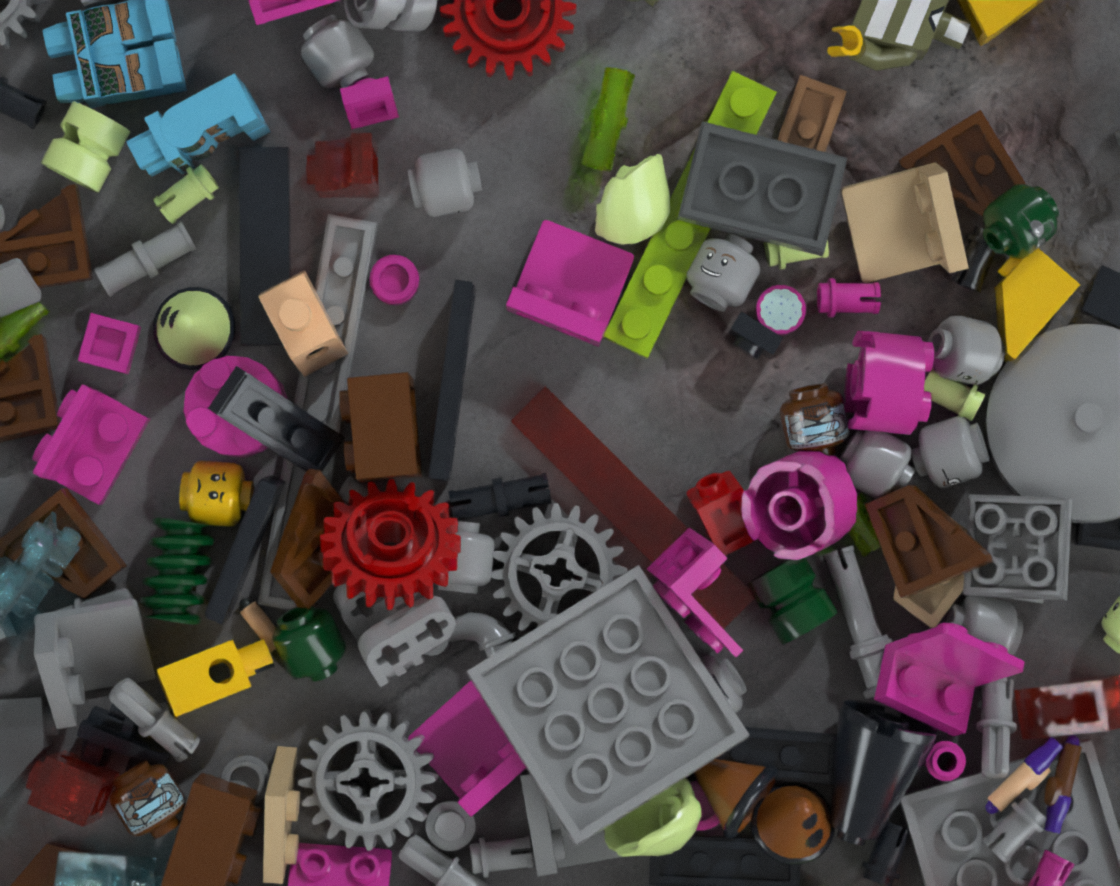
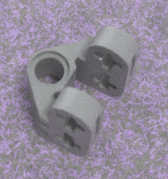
(392, 638)

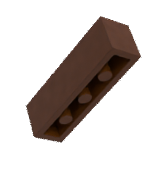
(212, 834)

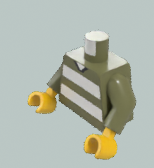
(897, 32)

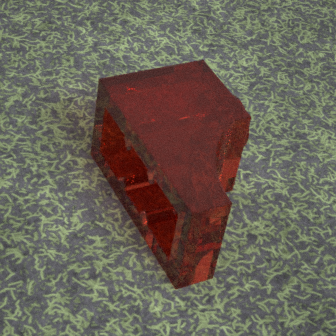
(345, 167)
(1069, 707)

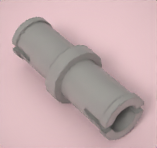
(145, 259)

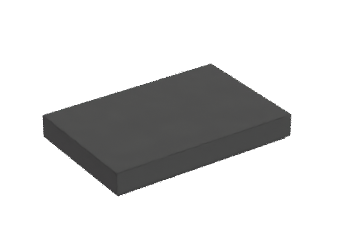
(762, 188)

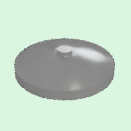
(1058, 420)

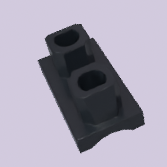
(114, 731)

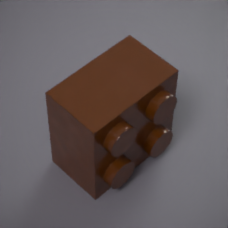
(382, 427)

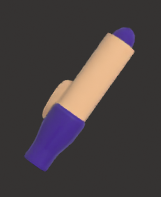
(1027, 775)

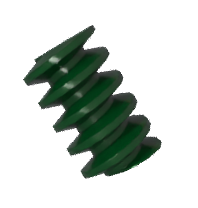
(177, 571)

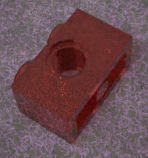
(70, 787)

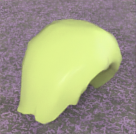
(634, 203)
(658, 825)

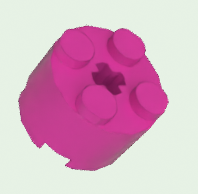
(888, 382)
(206, 425)
(824, 497)

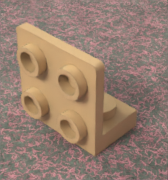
(904, 223)

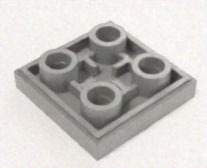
(1027, 546)

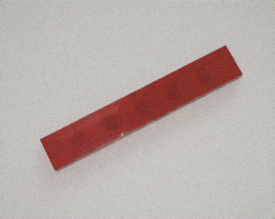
(619, 495)

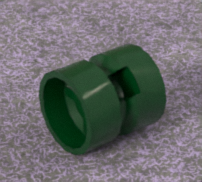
(792, 599)

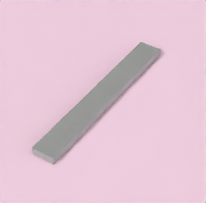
(342, 290)

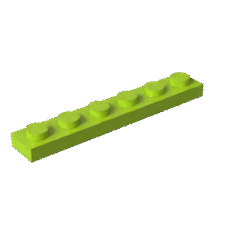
(674, 247)

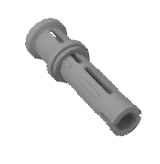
(859, 616)

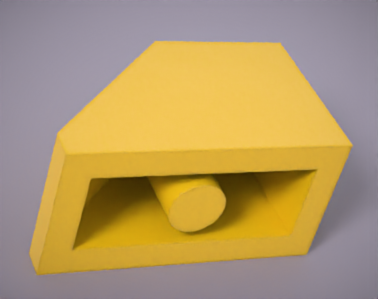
(1029, 298)

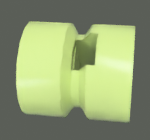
(85, 146)

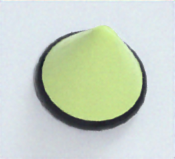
(193, 327)

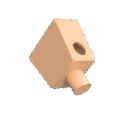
(302, 323)

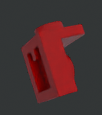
(719, 507)

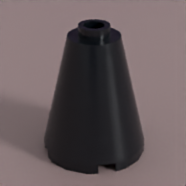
(874, 767)

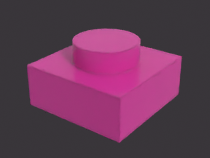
(369, 102)
(109, 343)

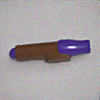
(1060, 786)

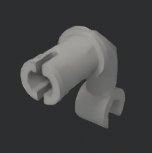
(478, 627)

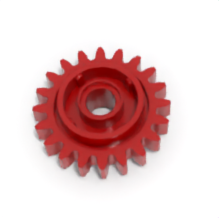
(508, 41)
(357, 552)

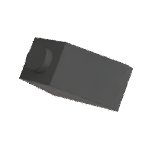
(24, 737)

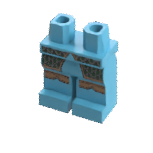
(119, 53)
(197, 127)

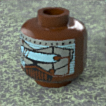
(814, 419)
(147, 800)

